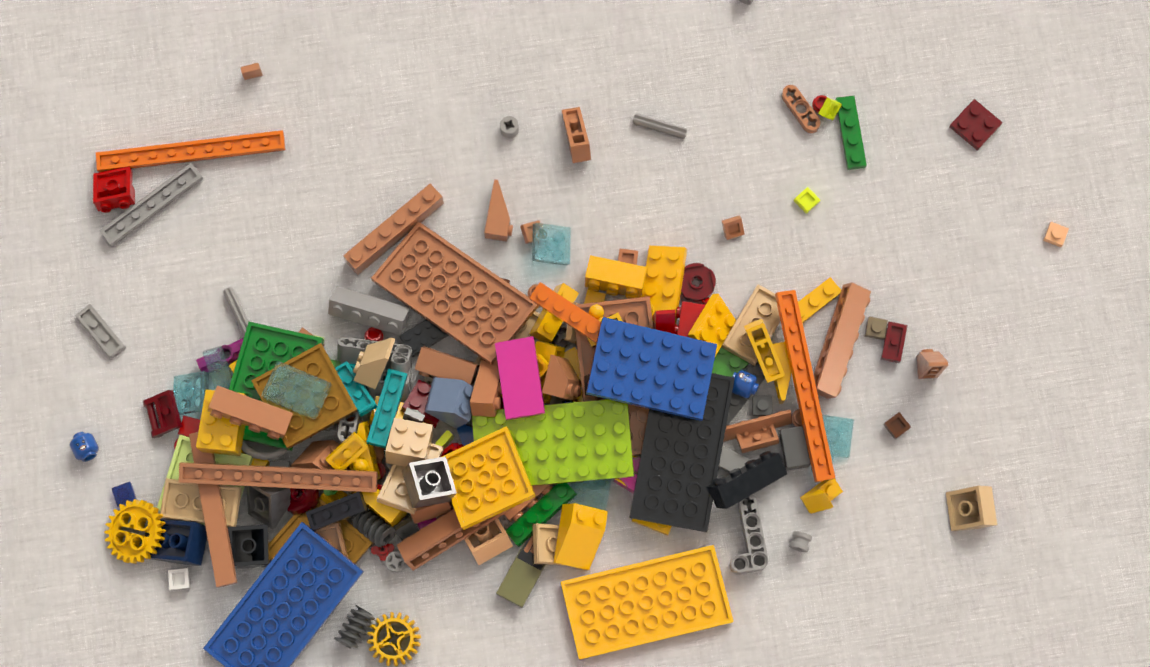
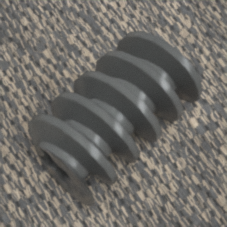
(374, 528)
(354, 627)

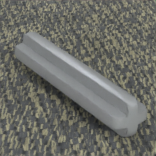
(659, 125)
(236, 309)

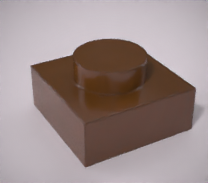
(897, 425)

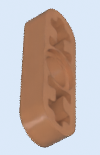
(802, 101)

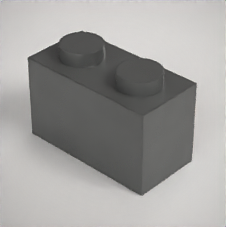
(794, 448)

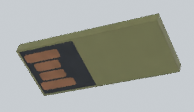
(521, 576)

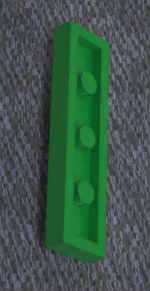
(851, 133)
(540, 512)

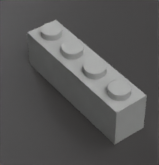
(368, 310)

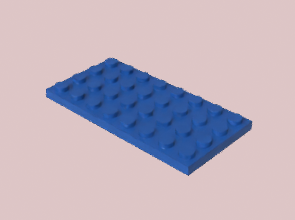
(285, 604)

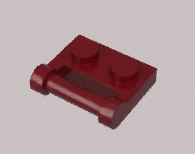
(166, 411)

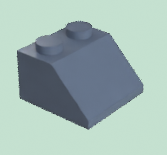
(450, 401)

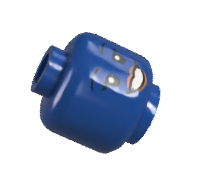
(744, 384)
(84, 446)

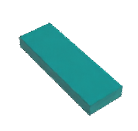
(357, 391)

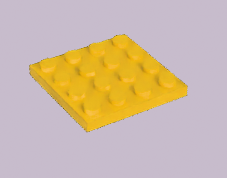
(488, 478)

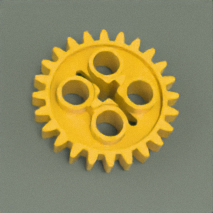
(129, 550)

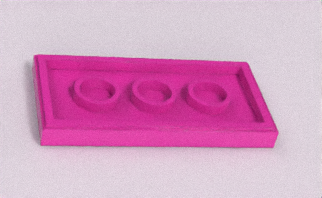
(520, 378)

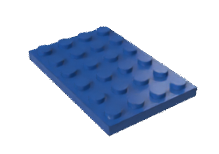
(651, 369)

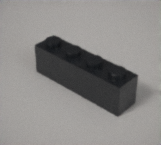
(747, 480)

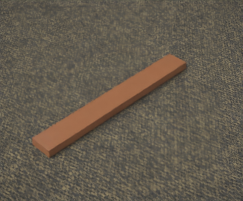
(215, 523)

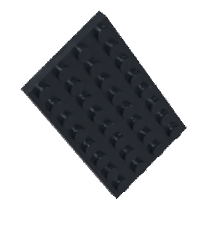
(681, 461)

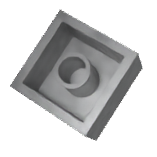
(429, 482)

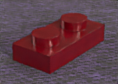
(894, 342)

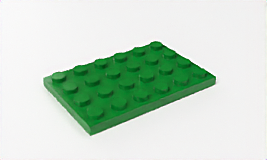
(259, 354)

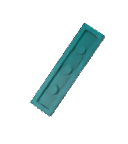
(387, 408)

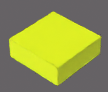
(830, 108)
(806, 200)
(445, 439)

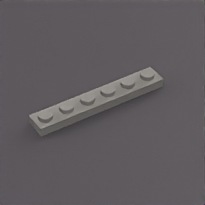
(151, 204)

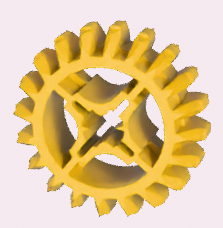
(385, 642)

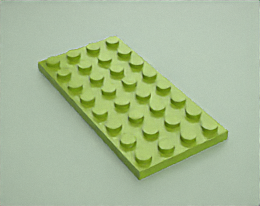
(569, 441)

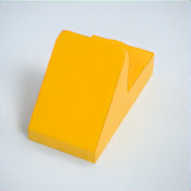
(820, 496)

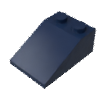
(182, 543)

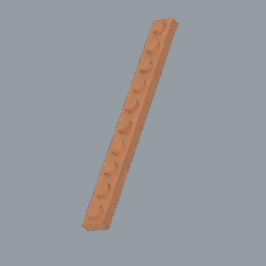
(278, 477)

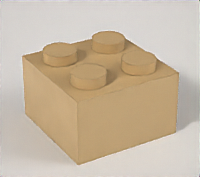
(408, 442)

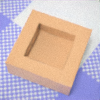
(1056, 234)

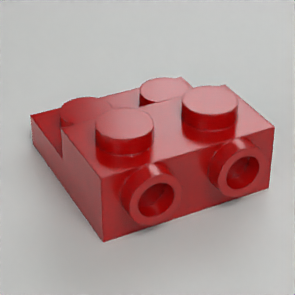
(113, 189)

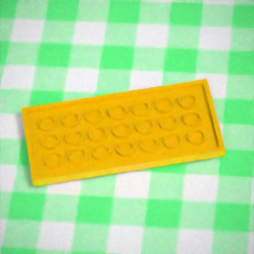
(646, 602)

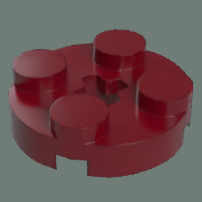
(703, 274)
(304, 502)

